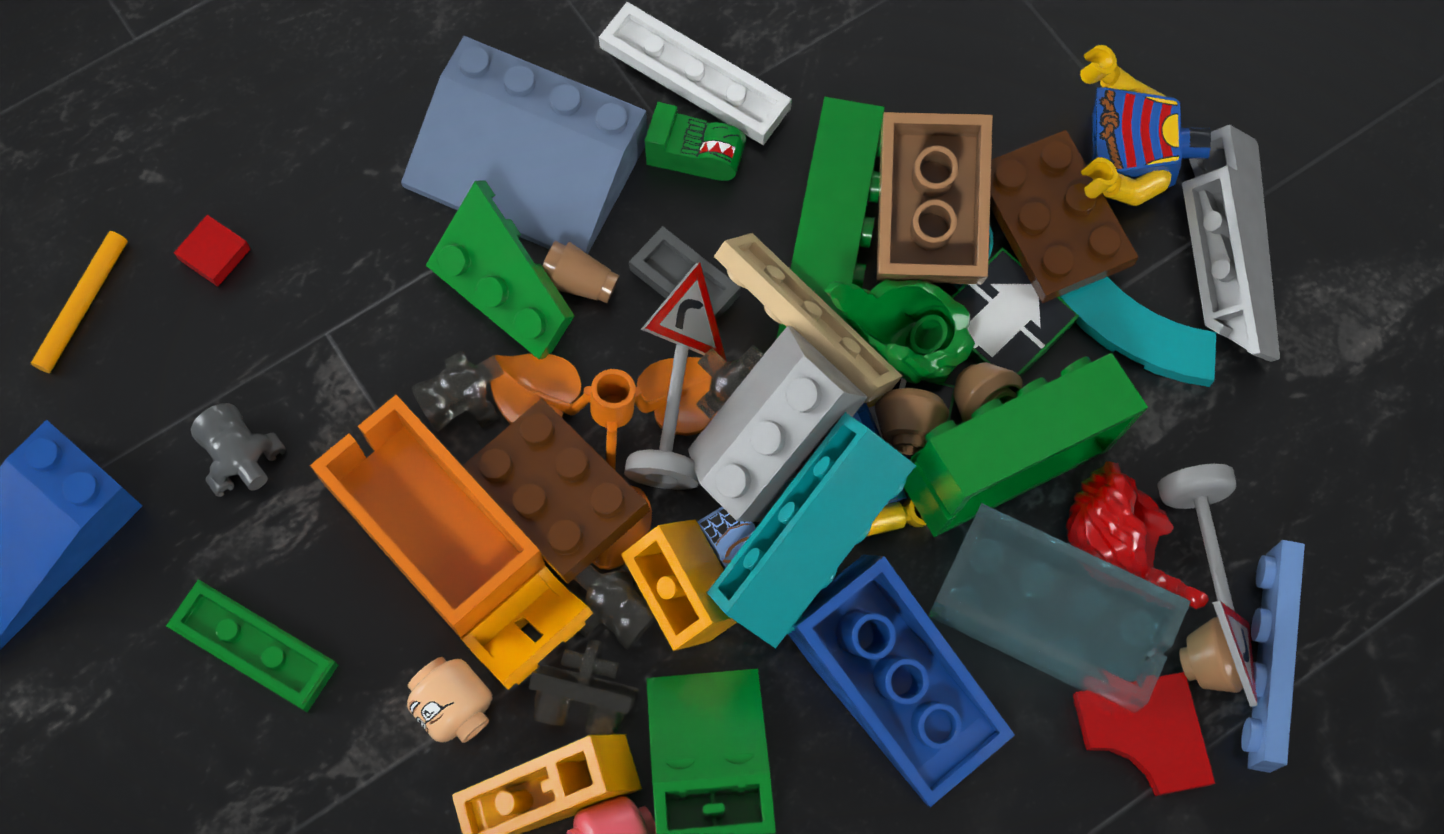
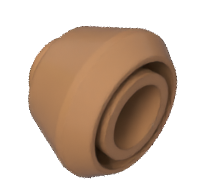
(982, 384)
(908, 417)
(1210, 659)

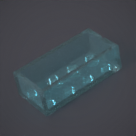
(1059, 609)

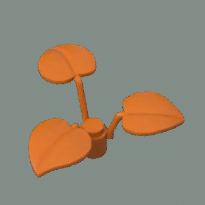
(611, 406)

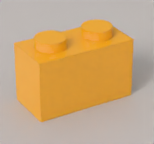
(674, 574)

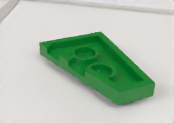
(497, 275)

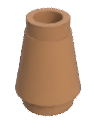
(579, 273)

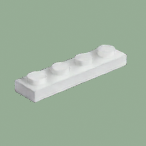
(695, 73)

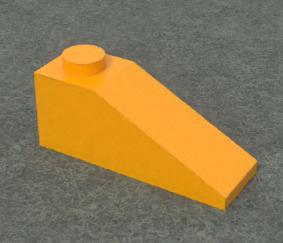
(549, 787)

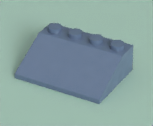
(536, 138)

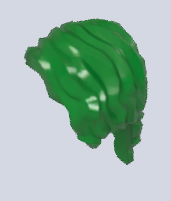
(909, 325)

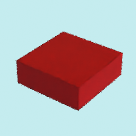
(212, 250)

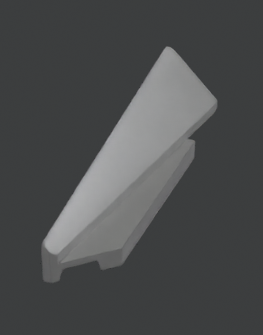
(1232, 243)

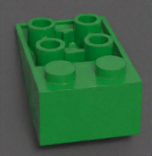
(709, 754)

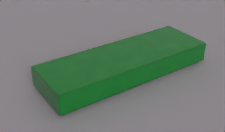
(252, 645)

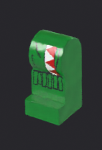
(693, 144)

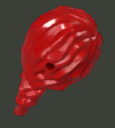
(1123, 528)

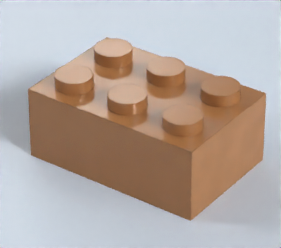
(934, 197)

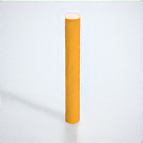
(79, 302)

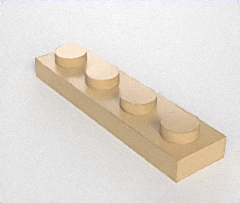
(798, 306)

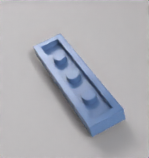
(1276, 632)

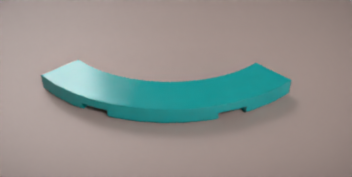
(1143, 335)

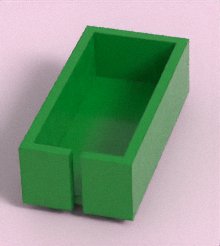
(1022, 441)

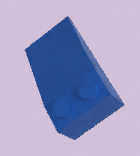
(52, 521)
(899, 677)

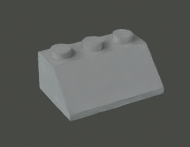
(771, 426)

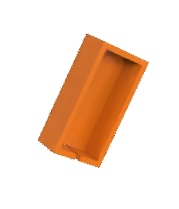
(429, 516)

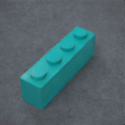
(810, 530)

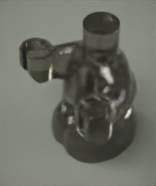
(725, 377)
(458, 390)
(615, 604)

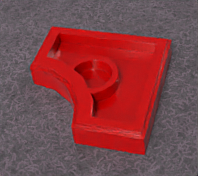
(1158, 738)

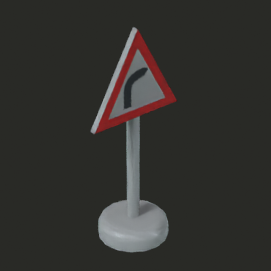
(689, 323)
(1198, 489)

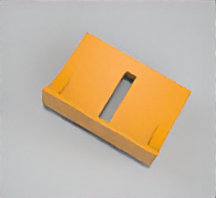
(546, 607)

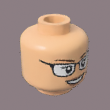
(449, 700)

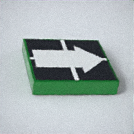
(1009, 319)

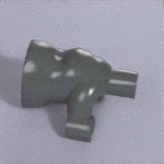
(233, 448)

